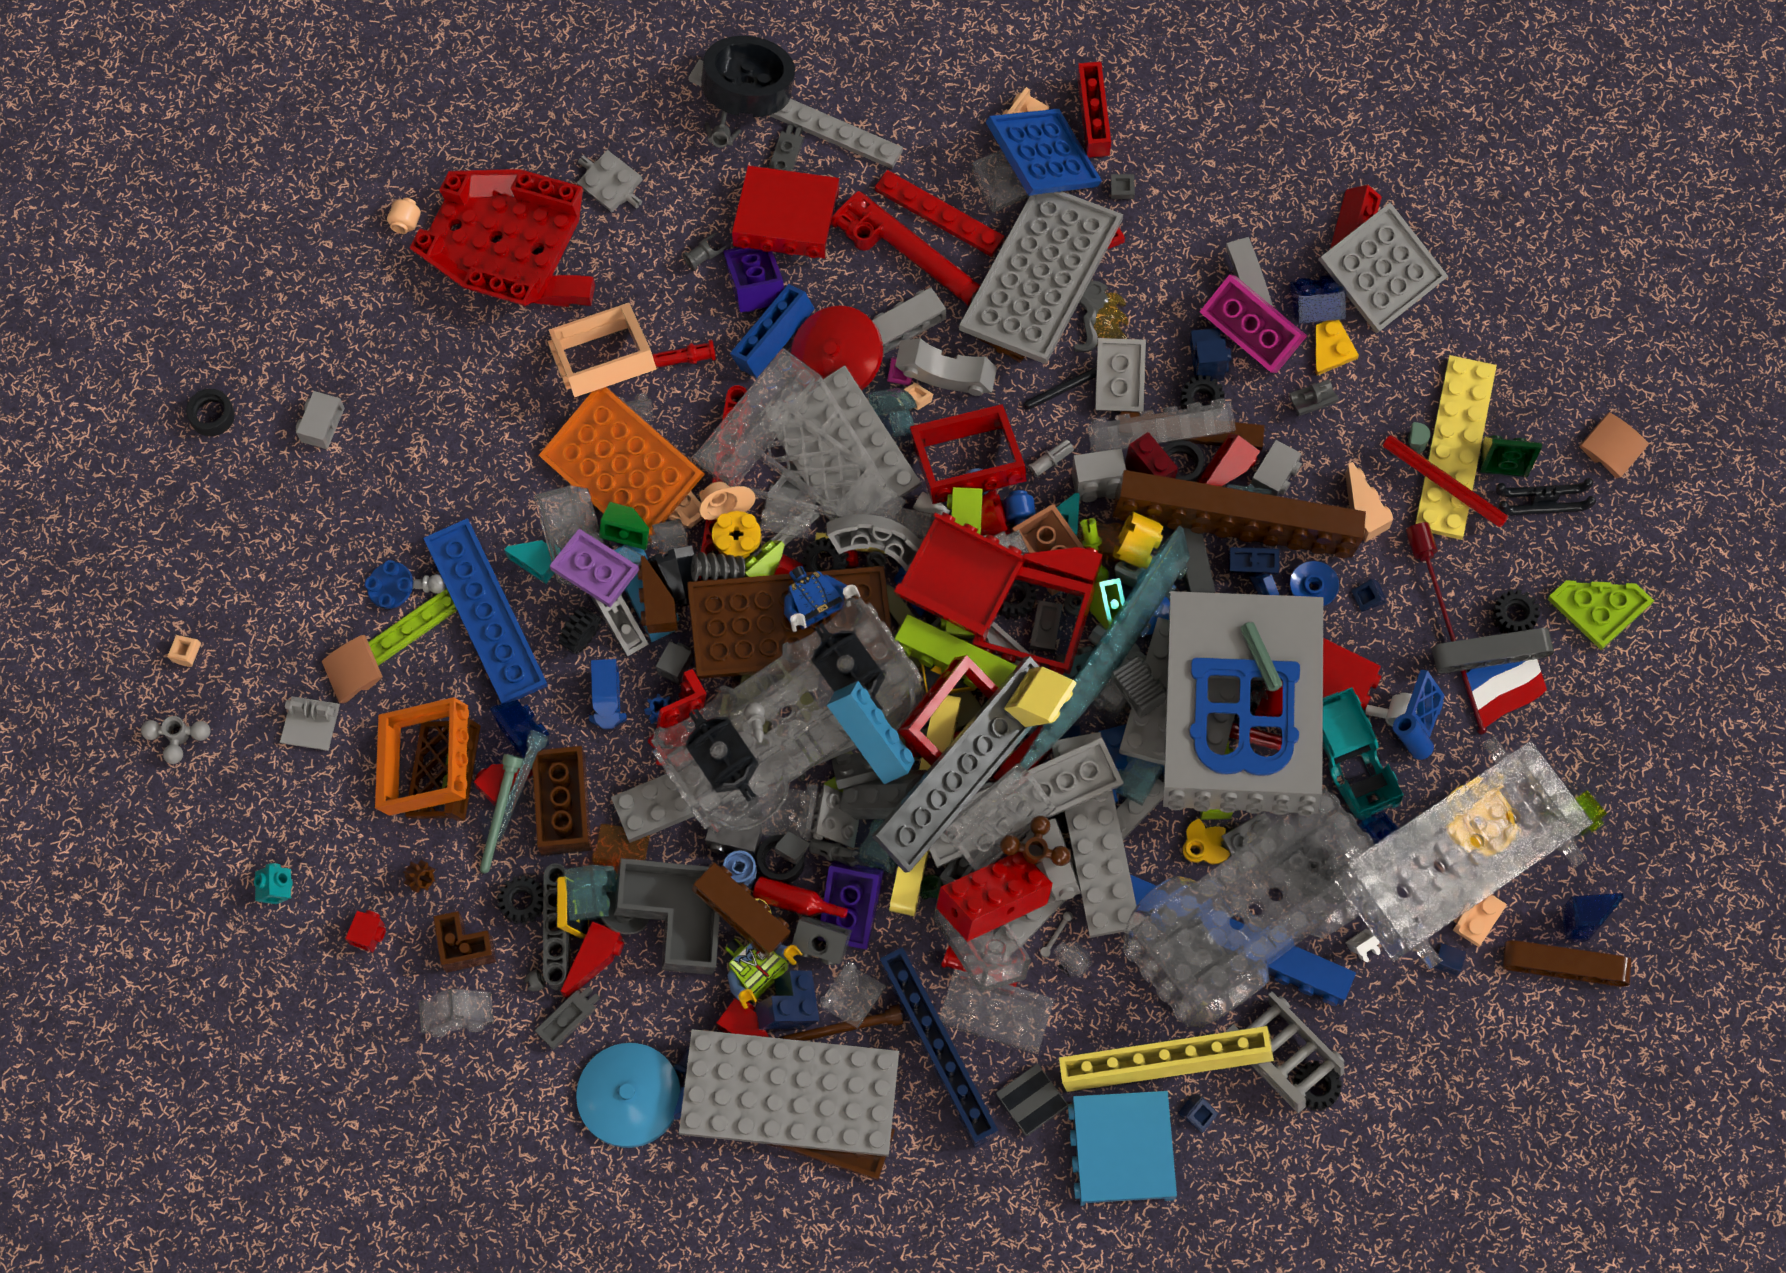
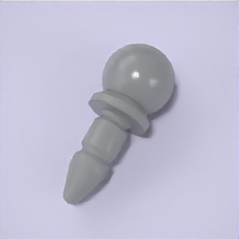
(433, 583)
(755, 718)

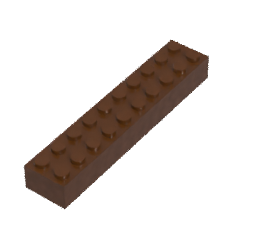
(1240, 514)

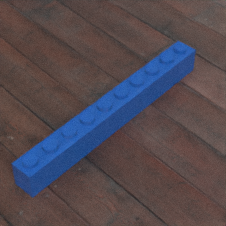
(1295, 967)

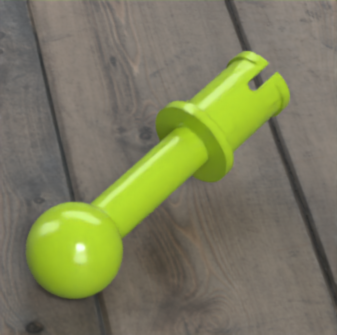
(1092, 540)

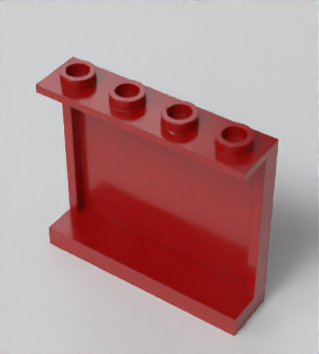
(785, 212)
(961, 575)
(1340, 672)

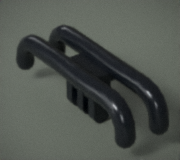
(1545, 498)

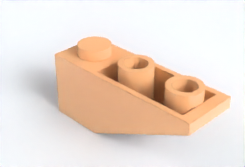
(1366, 499)

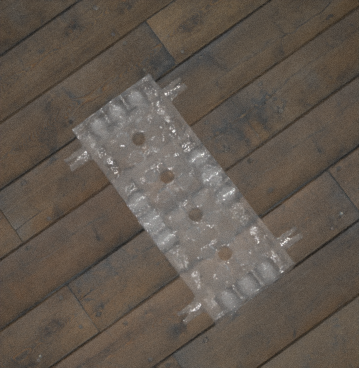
(1516, 784)

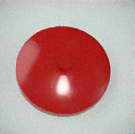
(840, 338)

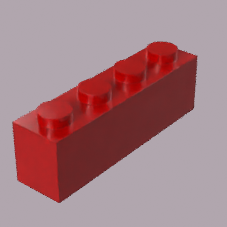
(1094, 109)

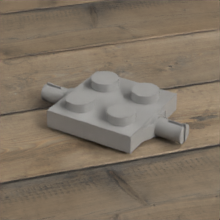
(610, 181)

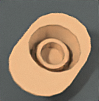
(721, 499)

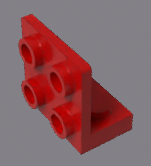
(691, 697)

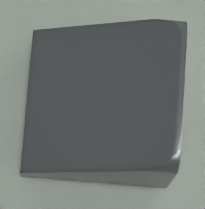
(791, 847)

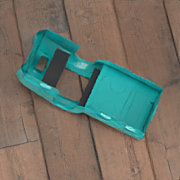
(1350, 734)

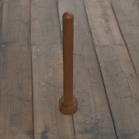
(891, 1016)

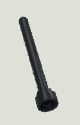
(1060, 389)

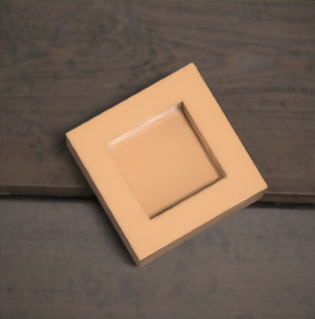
(921, 396)

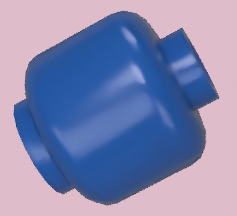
(1018, 507)

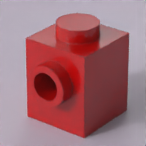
(366, 930)

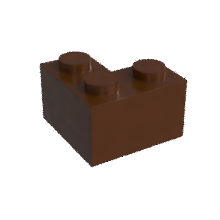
(460, 950)

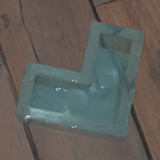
(588, 889)

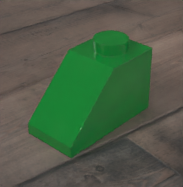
(624, 526)

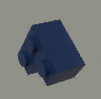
(1209, 354)
(793, 1006)

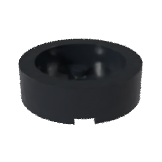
(747, 61)

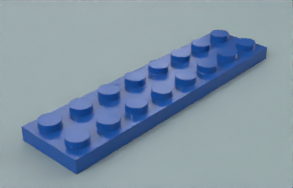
(485, 612)

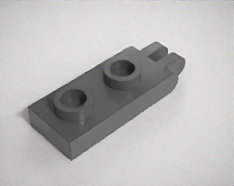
(787, 149)
(567, 1018)

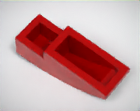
(568, 290)

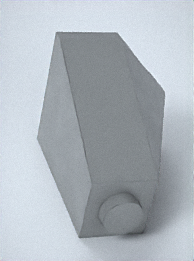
(1063, 877)

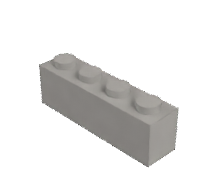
(909, 318)

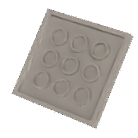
(1383, 267)

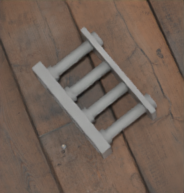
(1277, 1076)

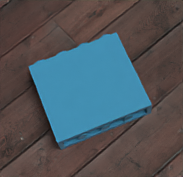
(1122, 1147)

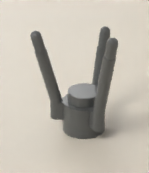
(721, 133)

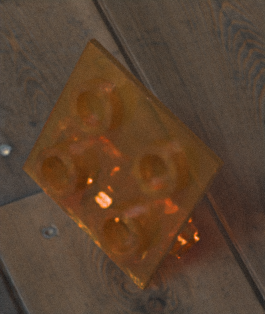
(614, 845)

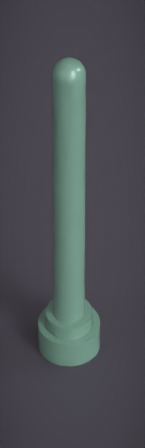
(511, 765)

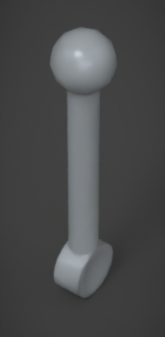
(1045, 951)

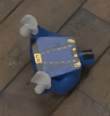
(814, 597)

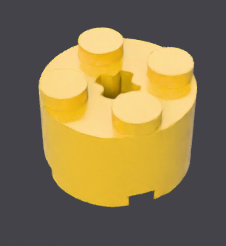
(1137, 540)

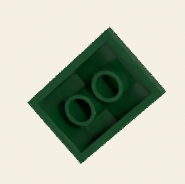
(1508, 456)

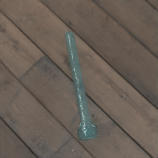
(536, 742)

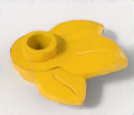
(1208, 843)

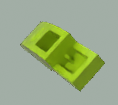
(766, 561)

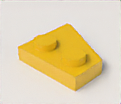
(1332, 346)

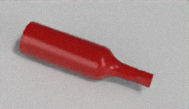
(794, 898)

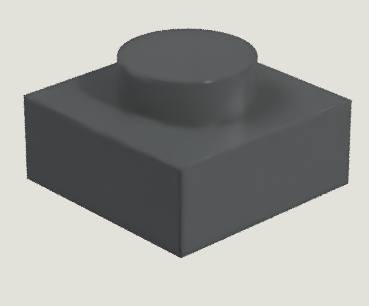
(1122, 186)

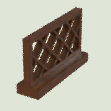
(454, 810)

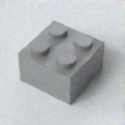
(1097, 474)

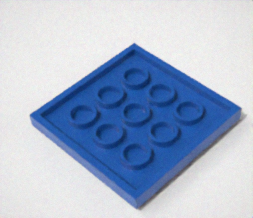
(1043, 151)

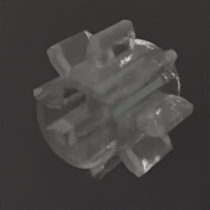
(1256, 696)

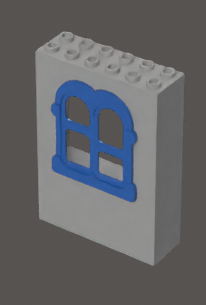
(1209, 644)

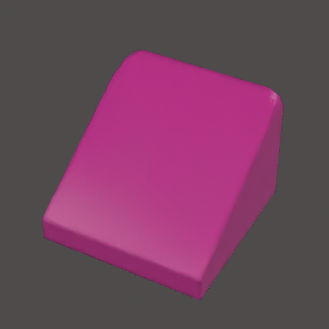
(896, 375)

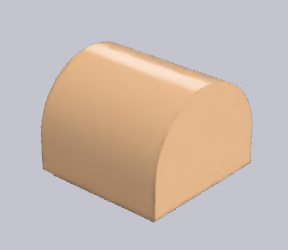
(184, 650)

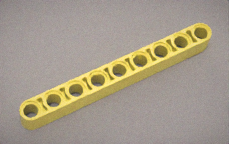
(941, 734)

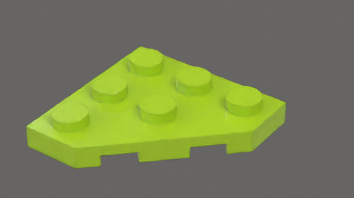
(1600, 608)

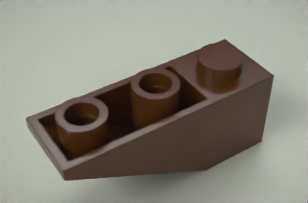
(659, 604)

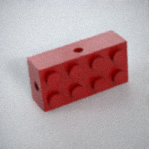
(993, 896)

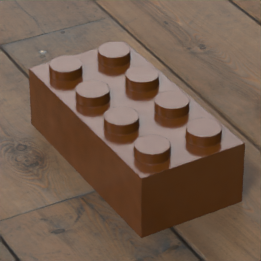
(561, 801)

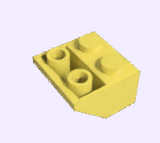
(1040, 697)

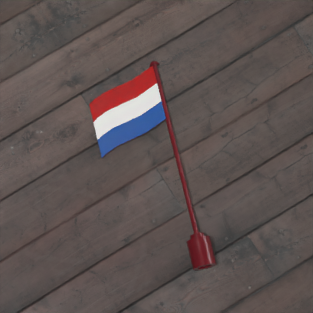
(1491, 689)

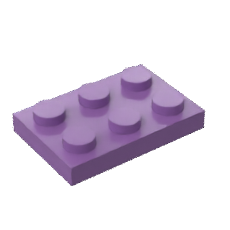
(594, 568)

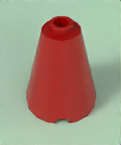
(993, 515)

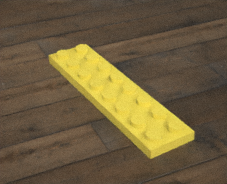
(1456, 442)

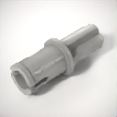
(1051, 458)

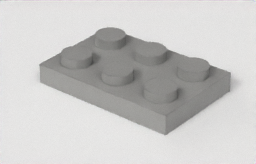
(1120, 375)

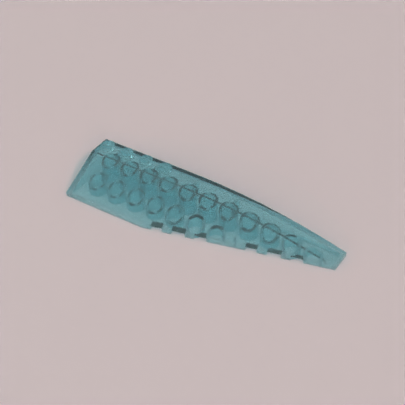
(1118, 639)

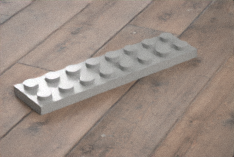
(1066, 782)
(1099, 855)

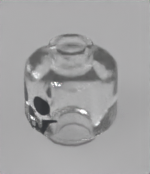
(1072, 958)

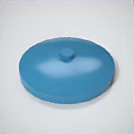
(628, 1095)

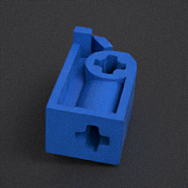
(606, 694)

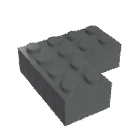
(666, 894)

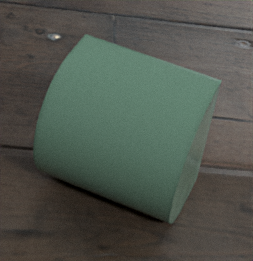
(1418, 437)

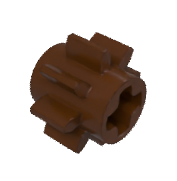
(419, 876)

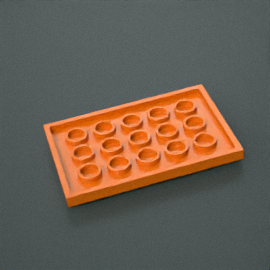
(621, 459)

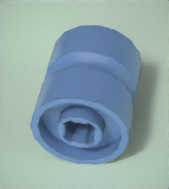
(742, 867)

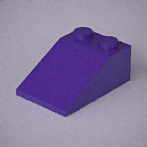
(753, 277)
(859, 892)

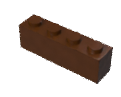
(741, 910)

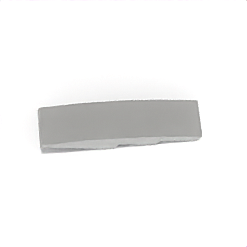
(1247, 266)

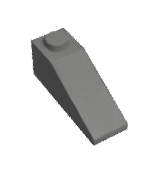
(622, 625)

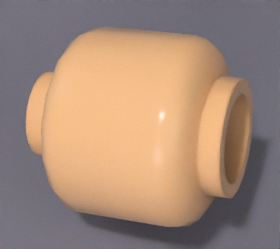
(403, 215)

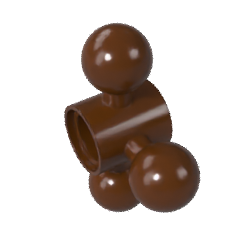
(1039, 826)

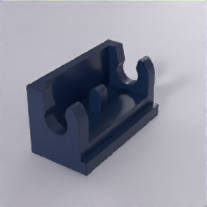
(1253, 560)

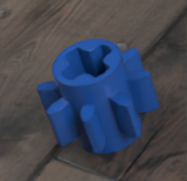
(659, 703)

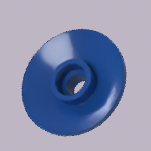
(1317, 574)

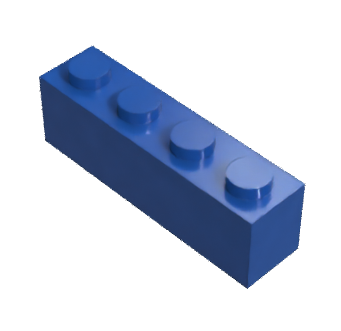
(772, 331)

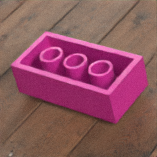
(1253, 323)

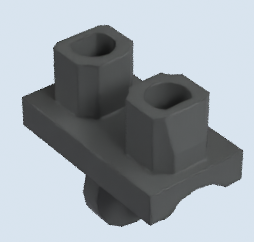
(1313, 397)

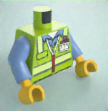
(752, 972)

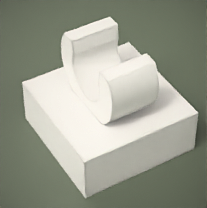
(1363, 943)

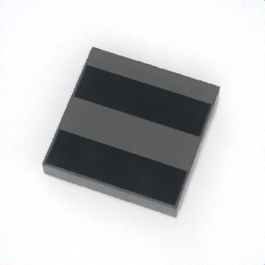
(1031, 1100)

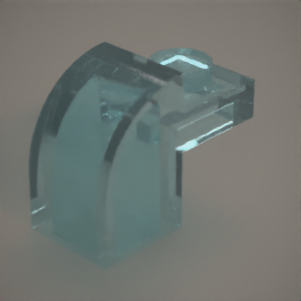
(897, 404)

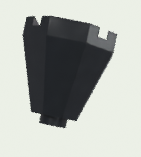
(675, 571)

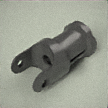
(701, 253)

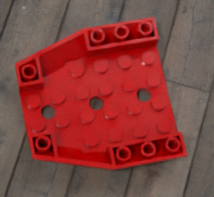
(509, 203)

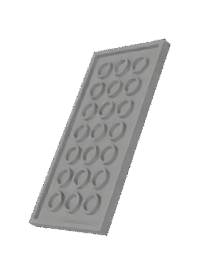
(1041, 274)
(789, 1093)

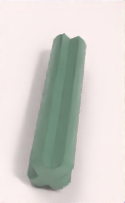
(1261, 656)

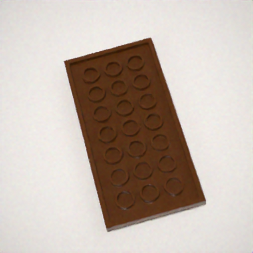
(743, 623)

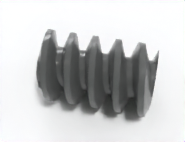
(717, 566)

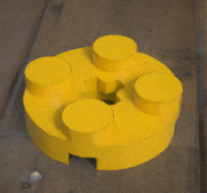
(741, 522)

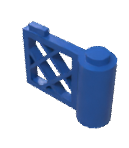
(1412, 727)

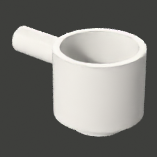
(1397, 707)

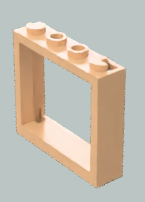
(593, 328)

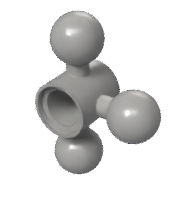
(173, 753)

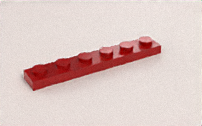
(939, 213)

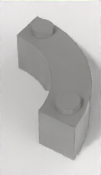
(960, 374)
(874, 531)

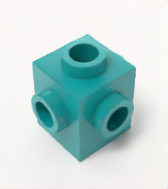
(273, 884)

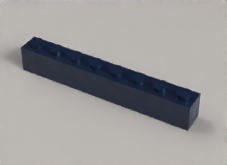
(939, 1047)

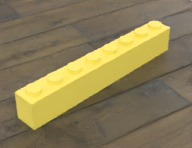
(1166, 1059)

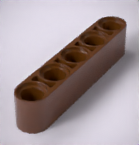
(1567, 963)

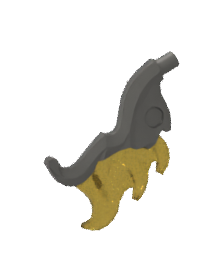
(1102, 315)

